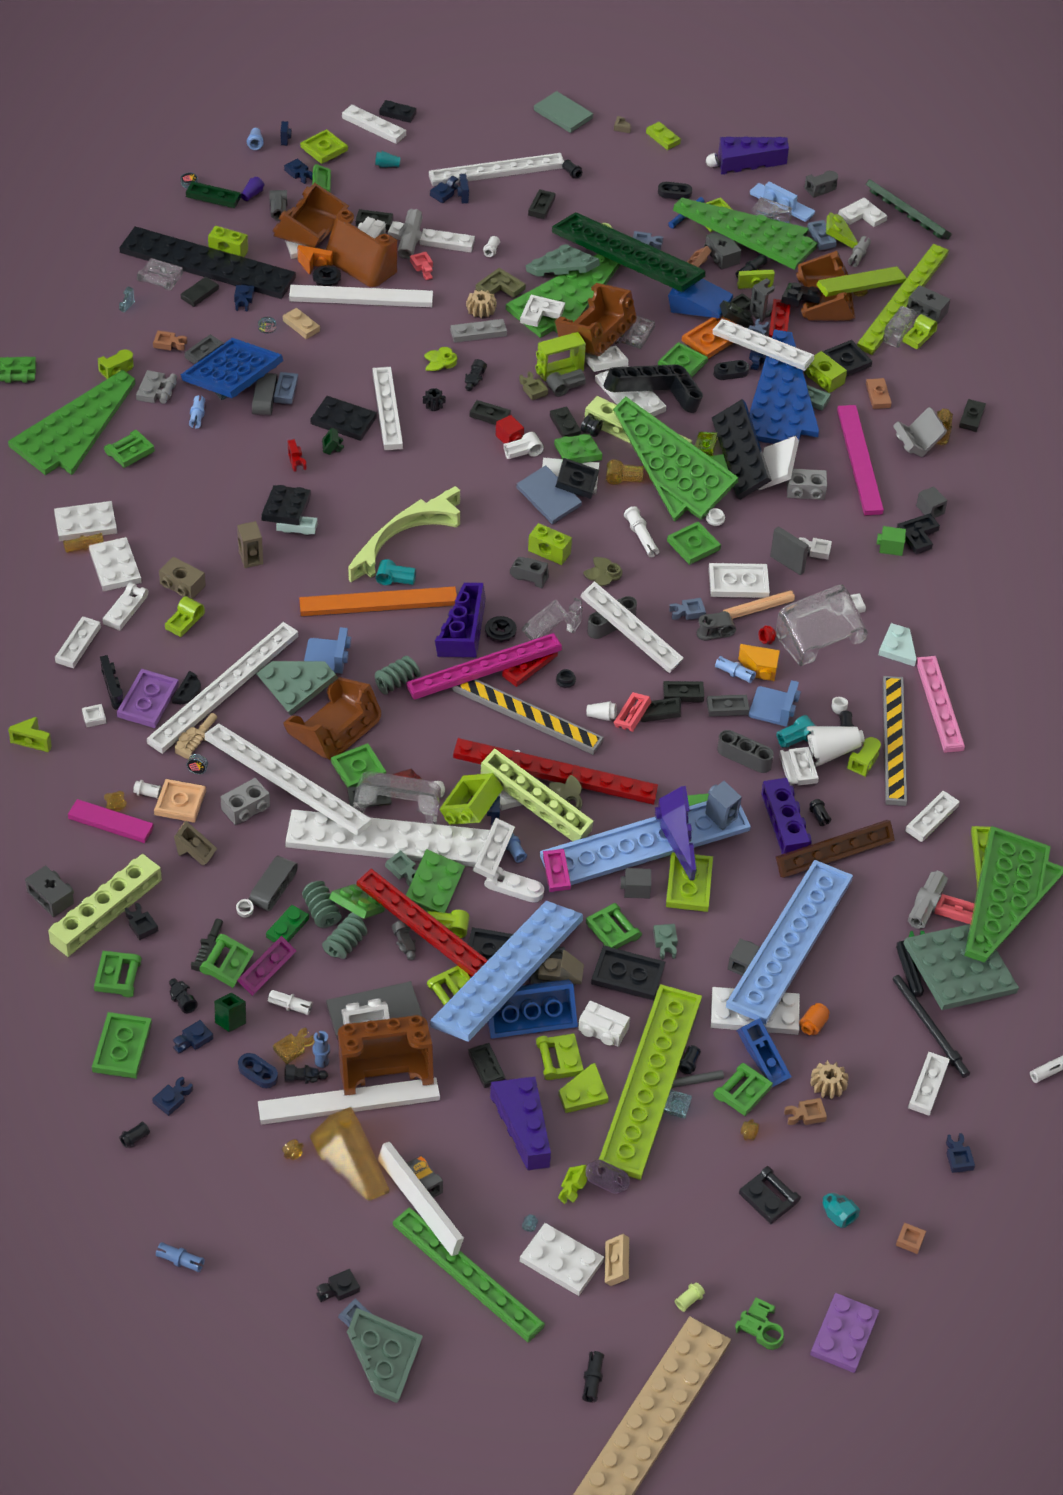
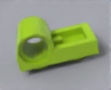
(923, 329)
(187, 615)

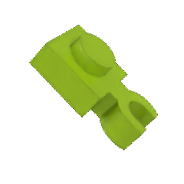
(574, 1180)

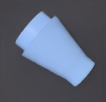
(255, 139)

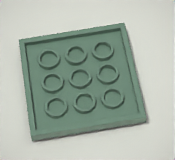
(955, 977)

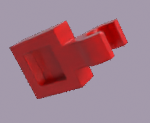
(295, 455)

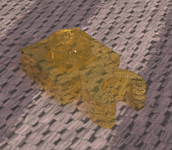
(292, 1047)

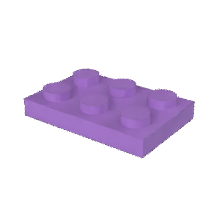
(147, 698)
(844, 1332)

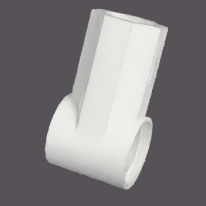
(529, 444)

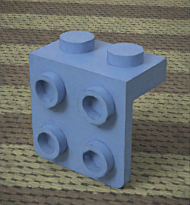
(331, 651)
(775, 705)

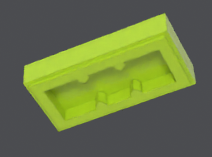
(748, 279)

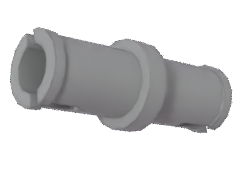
(859, 251)

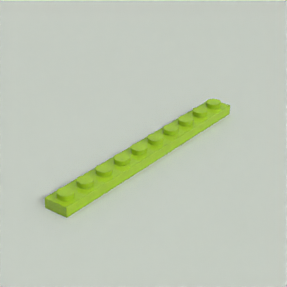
(919, 276)

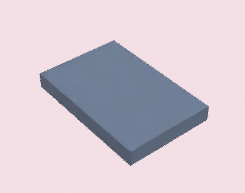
(548, 499)

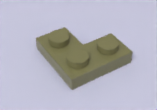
(502, 281)

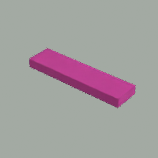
(110, 821)

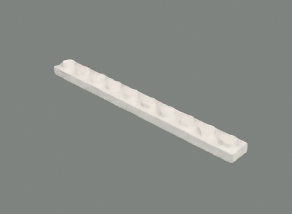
(222, 687)
(288, 779)

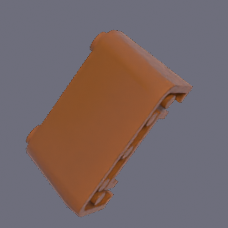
(361, 255)
(831, 308)
(340, 722)

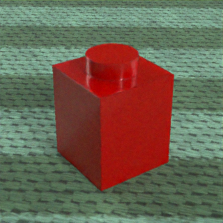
(509, 429)

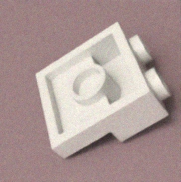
(373, 1011)

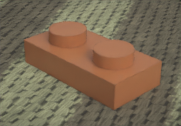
(699, 256)

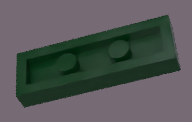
(213, 194)

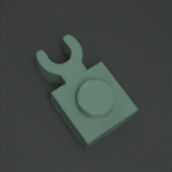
(401, 866)
(666, 938)

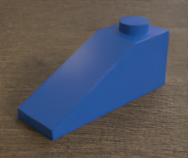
(764, 1052)

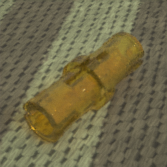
(82, 542)

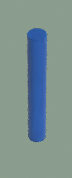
(679, 218)

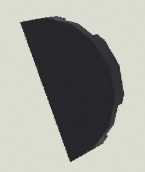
(188, 689)

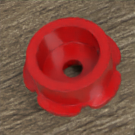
(767, 634)

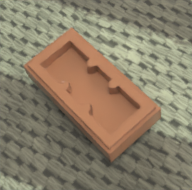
(878, 393)

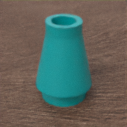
(385, 159)

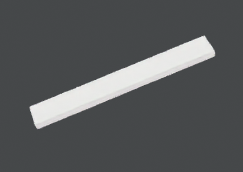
(499, 168)
(363, 296)
(331, 1102)

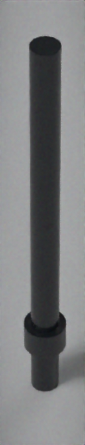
(954, 1056)

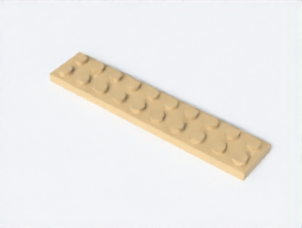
(656, 1412)

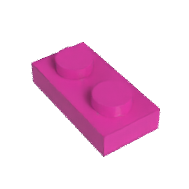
(556, 870)

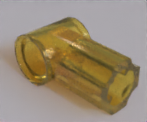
(946, 418)
(617, 472)

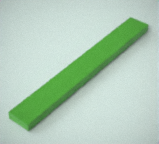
(470, 1276)

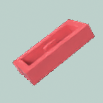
(636, 711)
(956, 912)

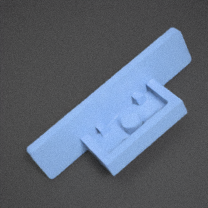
(777, 194)

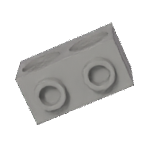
(807, 484)
(245, 801)

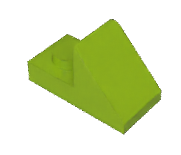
(29, 735)

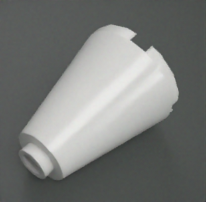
(833, 741)

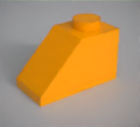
(759, 659)

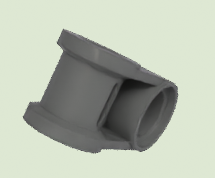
(717, 625)

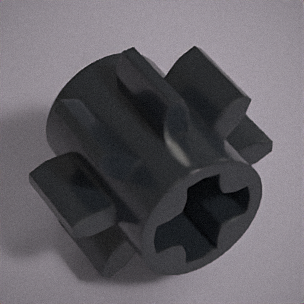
(434, 399)

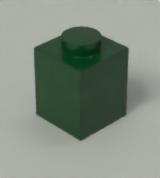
(230, 1012)

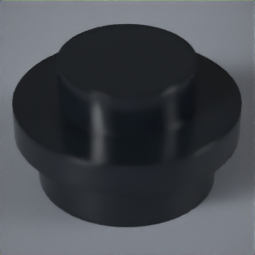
(565, 678)

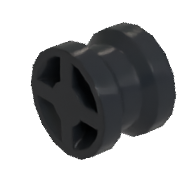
(591, 425)

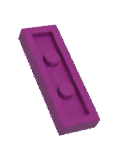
(266, 966)

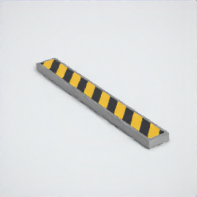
(530, 715)
(894, 741)

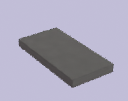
(399, 998)

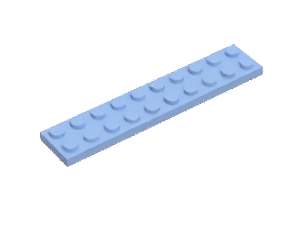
(639, 844)
(789, 942)
(506, 971)

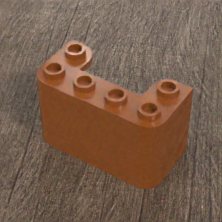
(605, 321)
(385, 1049)

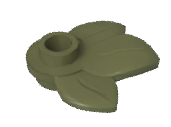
(604, 571)
(568, 791)

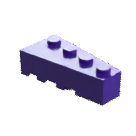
(752, 152)
(463, 627)
(522, 1113)

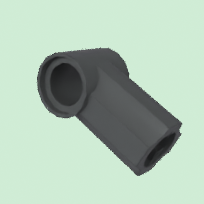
(278, 203)
(562, 383)

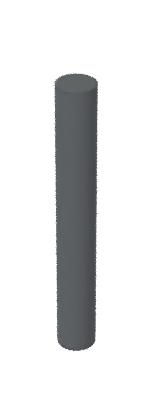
(698, 1078)

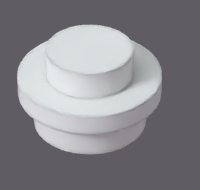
(715, 517)

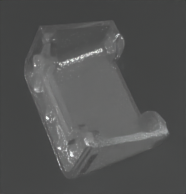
(819, 622)
(375, 783)

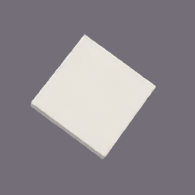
(610, 358)

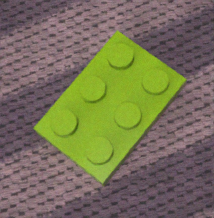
(686, 893)

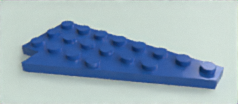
(782, 400)

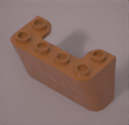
(311, 218)

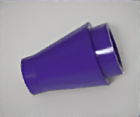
(253, 187)

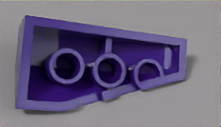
(673, 819)

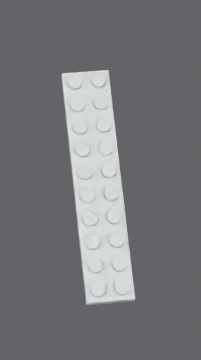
(385, 838)

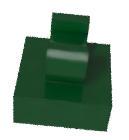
(332, 441)

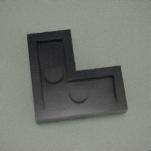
(796, 292)
(917, 532)

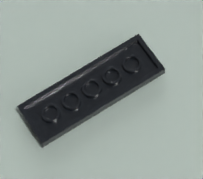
(741, 448)

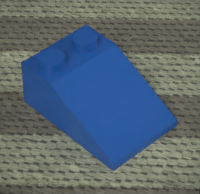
(699, 299)

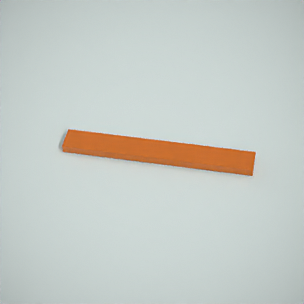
(377, 601)

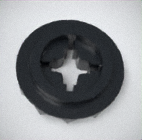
(326, 270)
(503, 623)

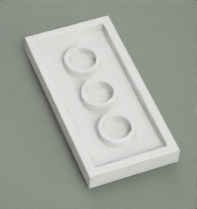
(645, 399)
(783, 1019)

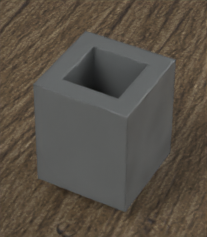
(931, 502)
(636, 883)
(742, 956)

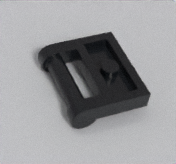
(764, 1200)

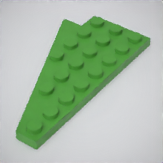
(770, 237)
(568, 288)
(72, 430)
(676, 467)
(1010, 885)

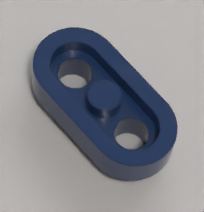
(259, 1070)

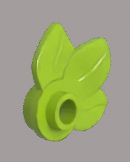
(441, 359)

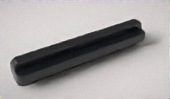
(910, 970)

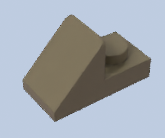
(191, 841)
(562, 969)

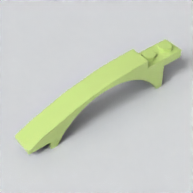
(436, 511)

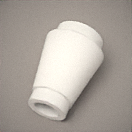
(603, 711)

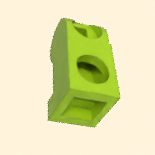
(121, 361)
(865, 759)

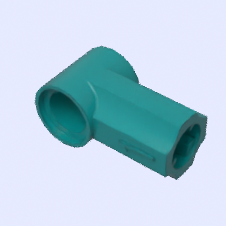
(390, 572)
(795, 732)

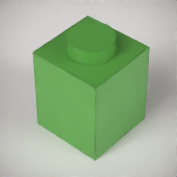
(891, 540)

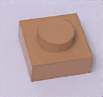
(911, 1238)

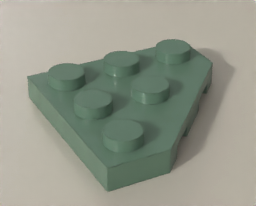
(562, 261)
(296, 681)
(384, 1352)

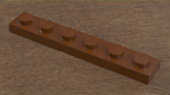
(835, 848)

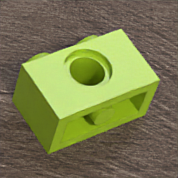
(228, 241)
(826, 372)
(550, 544)

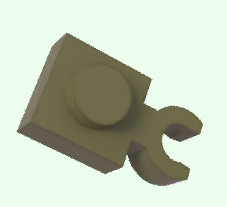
(533, 388)

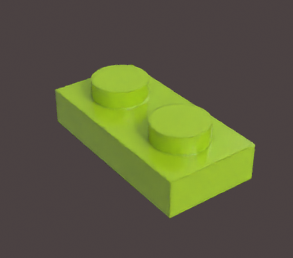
(663, 135)

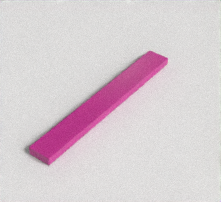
(860, 460)
(483, 666)

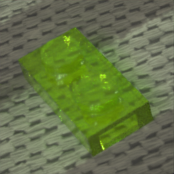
(706, 442)

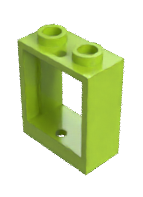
(571, 342)
(483, 788)

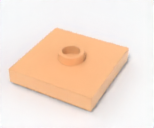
(180, 800)

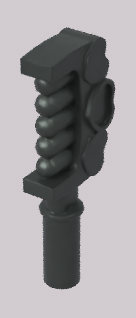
(207, 946)

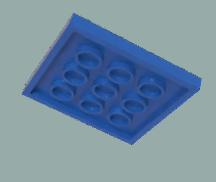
(232, 367)

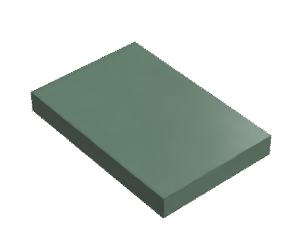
(563, 111)

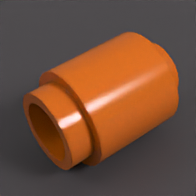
(814, 1019)

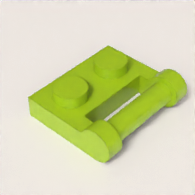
(454, 978)
(566, 1054)

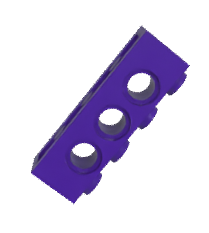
(785, 815)

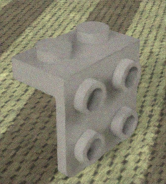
(922, 433)

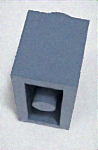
(723, 804)

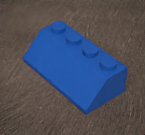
(536, 1009)

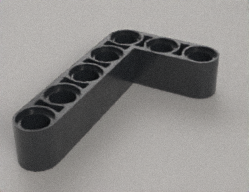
(656, 378)

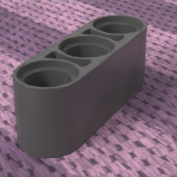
(264, 394)
(600, 626)
(745, 751)
(273, 883)

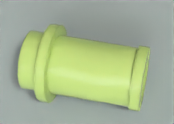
(691, 1295)

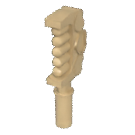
(193, 737)

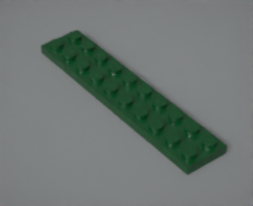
(629, 252)

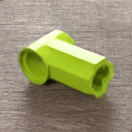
(456, 921)

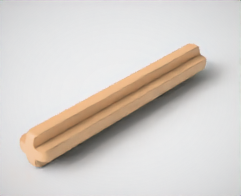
(760, 604)

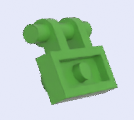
(17, 369)

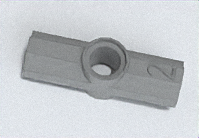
(410, 233)
(927, 899)

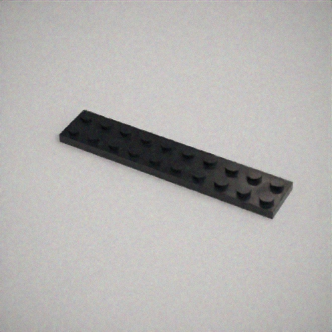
(208, 262)

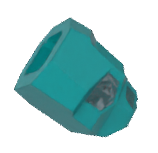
(840, 1209)

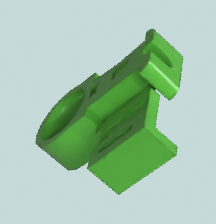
(758, 1320)

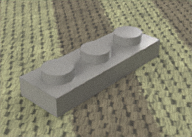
(478, 330)

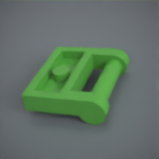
(130, 449)
(607, 929)
(233, 963)
(110, 972)
(748, 1094)

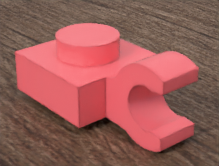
(422, 262)

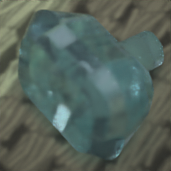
(529, 1223)

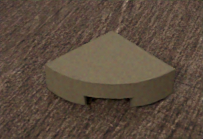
(622, 125)

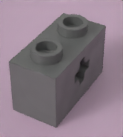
(723, 250)
(928, 303)
(50, 891)

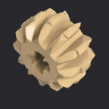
(481, 303)
(829, 1079)

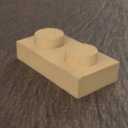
(301, 323)
(617, 1260)

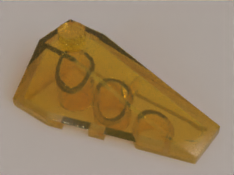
(346, 1148)

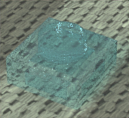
(678, 1104)

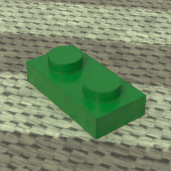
(288, 924)

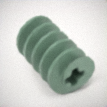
(396, 672)
(321, 907)
(345, 937)

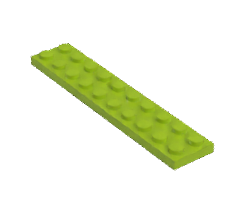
(650, 1080)

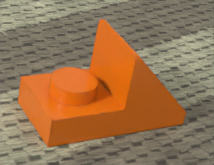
(311, 257)

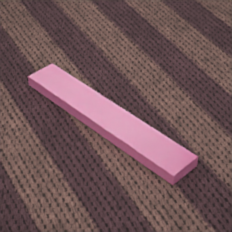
(940, 704)

